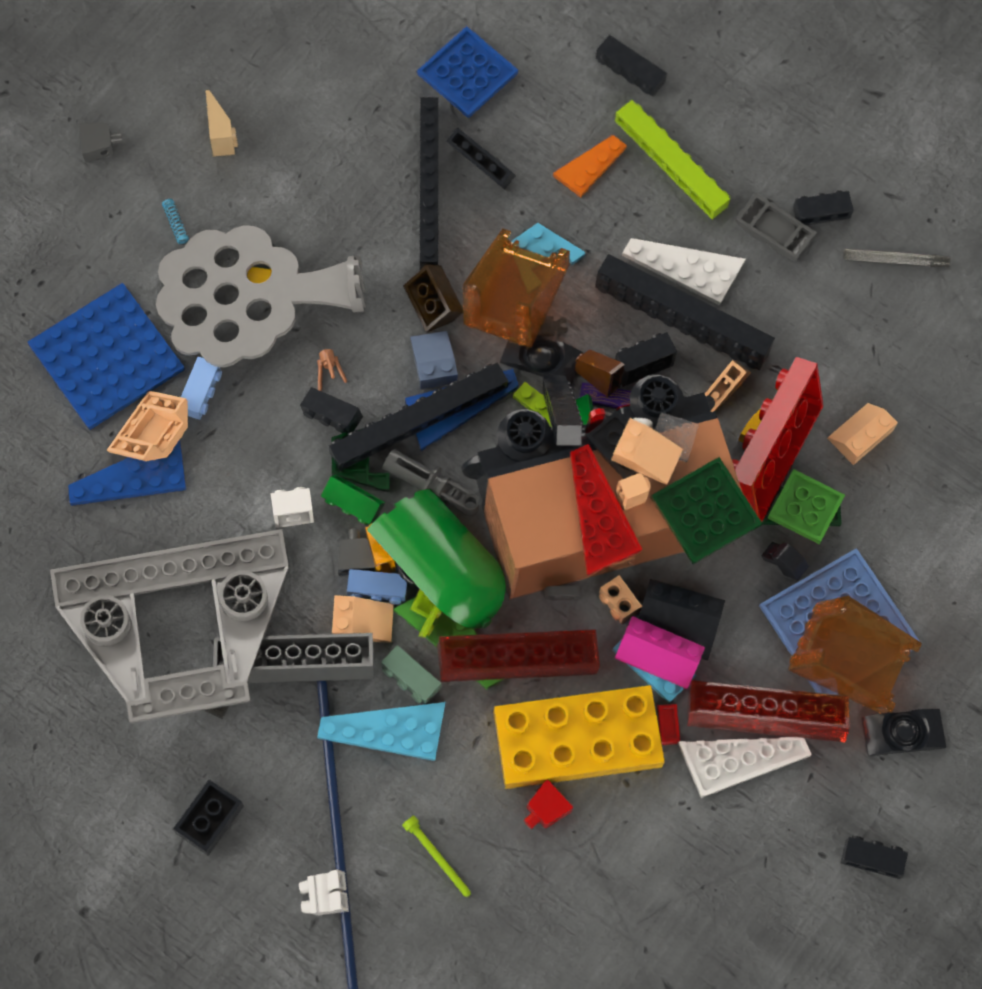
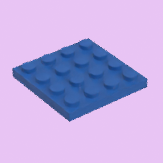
(467, 72)

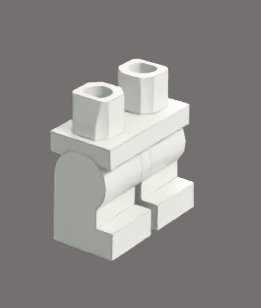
(325, 893)

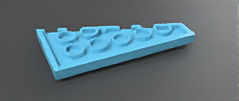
(401, 730)

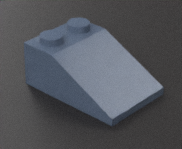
(434, 359)

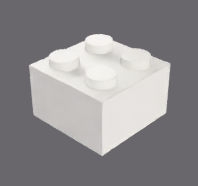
(292, 507)

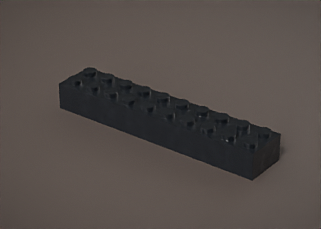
(684, 312)

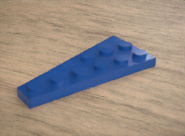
(435, 432)
(131, 479)

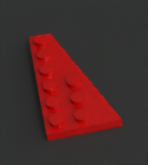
(603, 525)

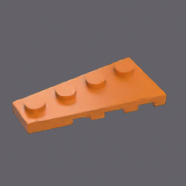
(588, 168)

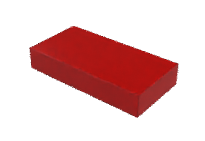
(668, 724)

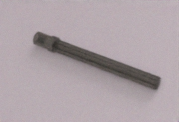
(897, 258)

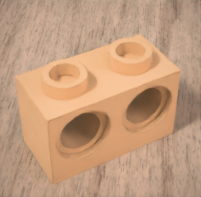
(624, 597)

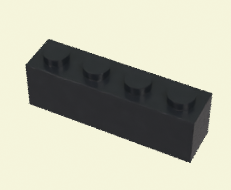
(631, 65)
(481, 158)

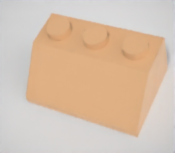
(863, 432)

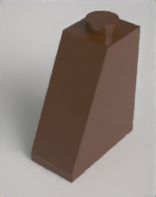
(600, 371)

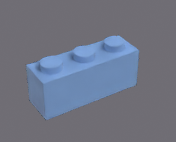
(377, 586)

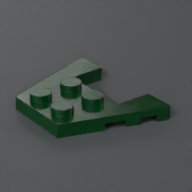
(360, 473)

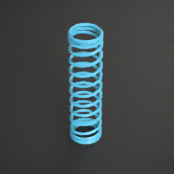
(180, 237)

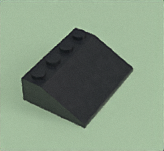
(683, 613)

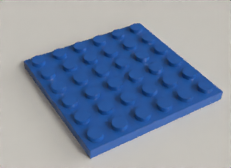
(106, 356)

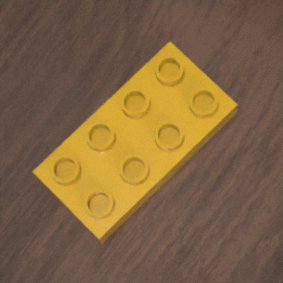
(578, 737)

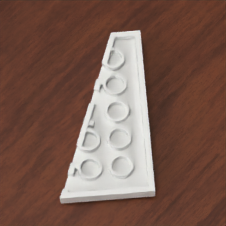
(695, 270)
(734, 761)

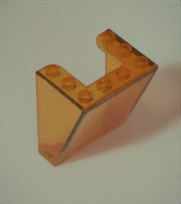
(512, 290)
(853, 652)

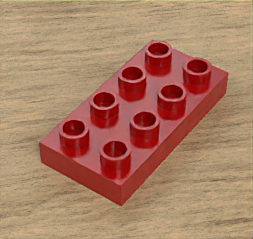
(780, 434)

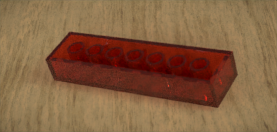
(518, 655)
(768, 711)

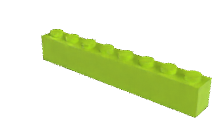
(672, 159)

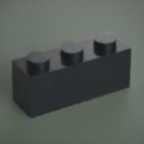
(823, 207)
(331, 411)
(874, 857)

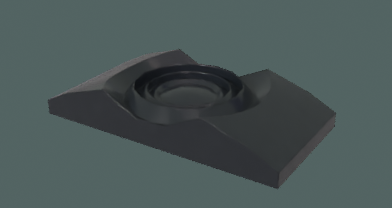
(542, 358)
(903, 732)

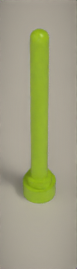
(412, 825)

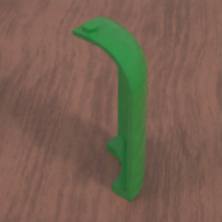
(442, 558)

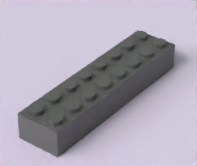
(310, 658)

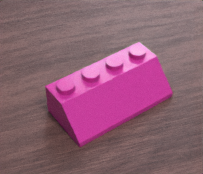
(659, 652)

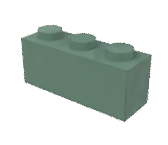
(410, 675)

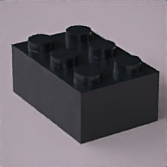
(646, 358)
(208, 817)

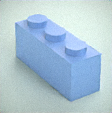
(200, 387)

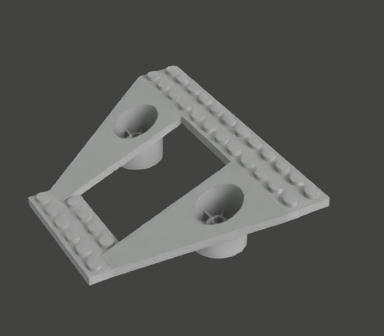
(113, 583)

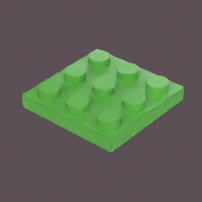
(806, 506)

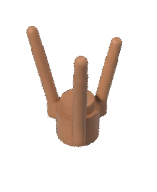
(328, 360)

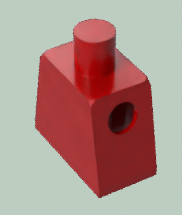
(547, 806)

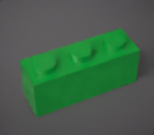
(352, 499)

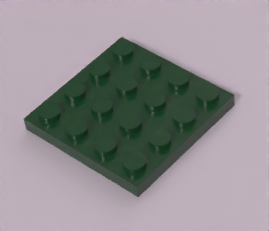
(706, 510)

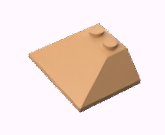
(152, 428)

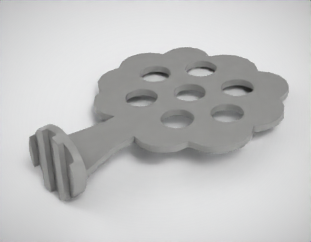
(334, 286)

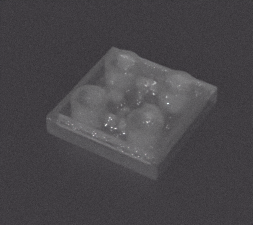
(679, 432)

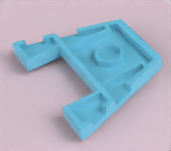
(544, 242)

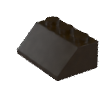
(433, 297)

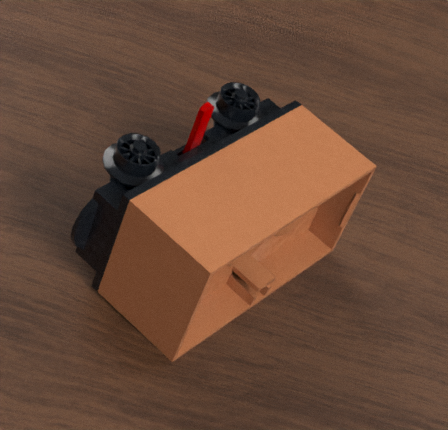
(532, 494)

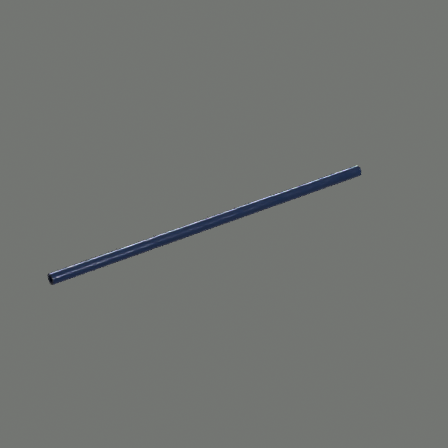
(337, 838)

